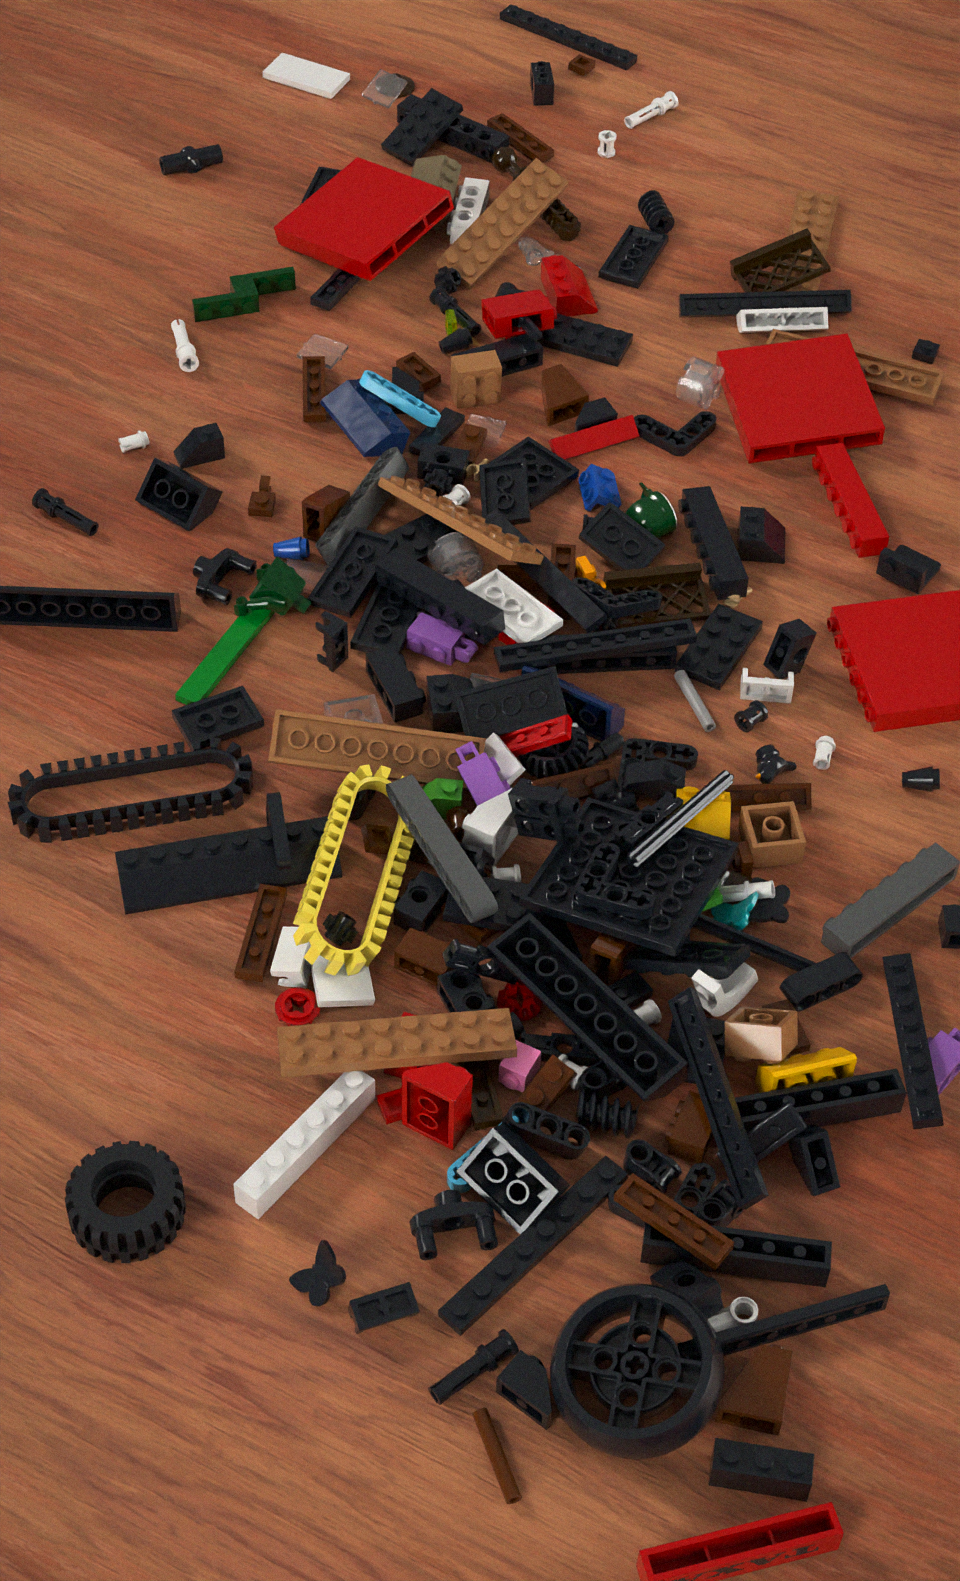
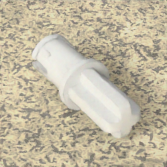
(740, 892)

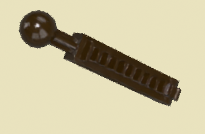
(556, 215)

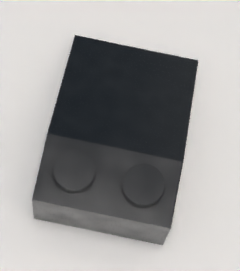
(442, 701)

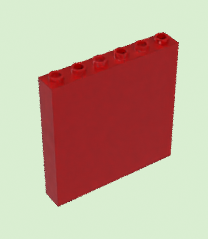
(364, 218)
(799, 397)
(902, 658)

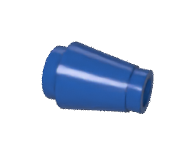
(294, 548)

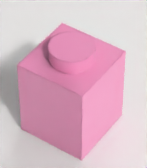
(520, 1070)

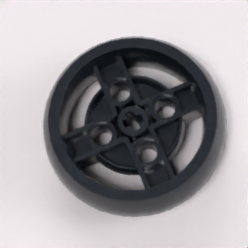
(579, 1359)

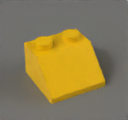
(714, 817)

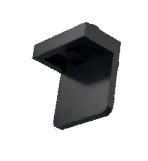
(907, 568)

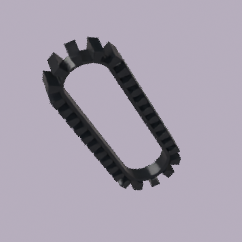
(28, 821)

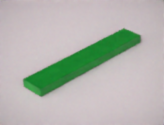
(223, 656)

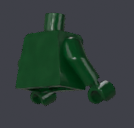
(277, 590)

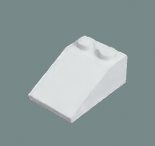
(491, 826)

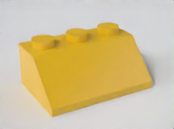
(806, 1069)

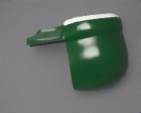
(653, 513)

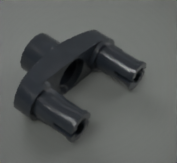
(214, 570)
(450, 1215)

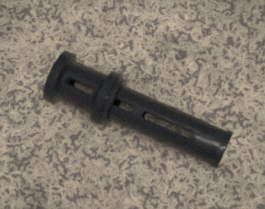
(447, 302)
(56, 508)
(484, 1360)

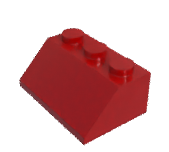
(566, 287)
(437, 1102)

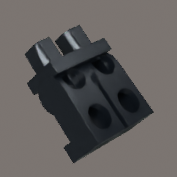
(547, 811)

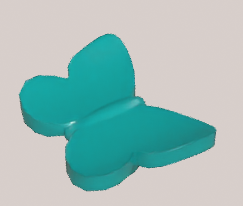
(737, 914)

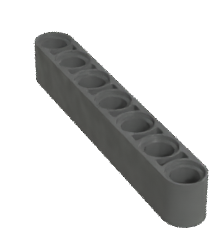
(362, 504)
(442, 849)

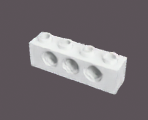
(468, 206)

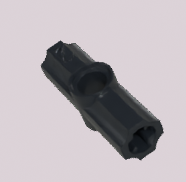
(191, 159)

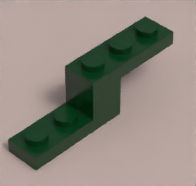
(244, 294)

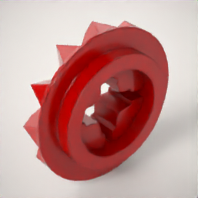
(299, 997)
(507, 999)

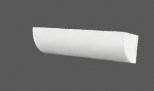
(782, 319)

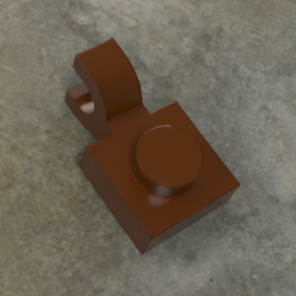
(262, 502)

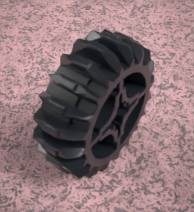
(558, 757)

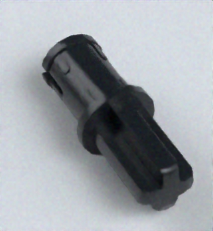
(601, 750)

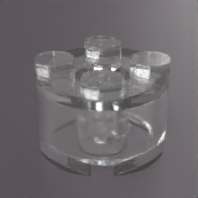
(700, 382)
(456, 558)

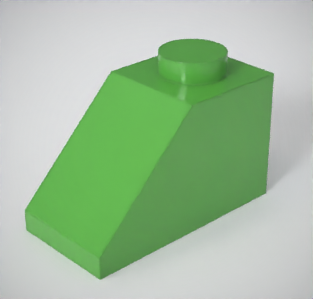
(444, 794)

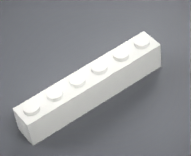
(304, 1142)

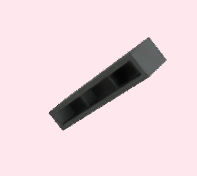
(890, 901)

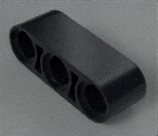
(821, 981)
(560, 1130)

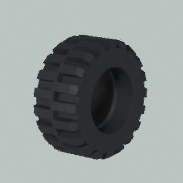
(133, 1234)

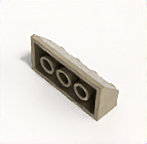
(439, 172)

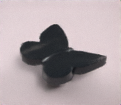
(771, 908)
(321, 1276)

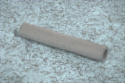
(695, 701)

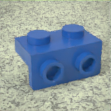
(599, 487)

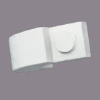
(723, 995)

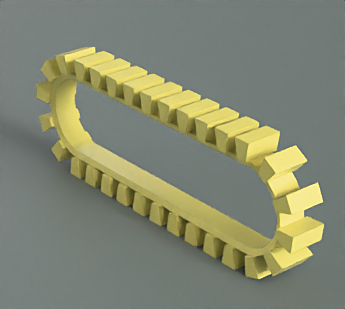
(322, 868)

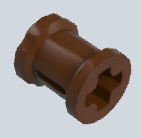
(456, 817)

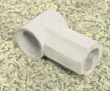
(727, 1317)

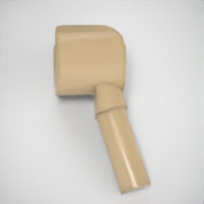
(475, 469)
(734, 600)

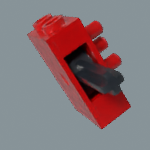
(519, 314)

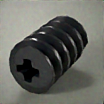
(655, 212)
(606, 1114)

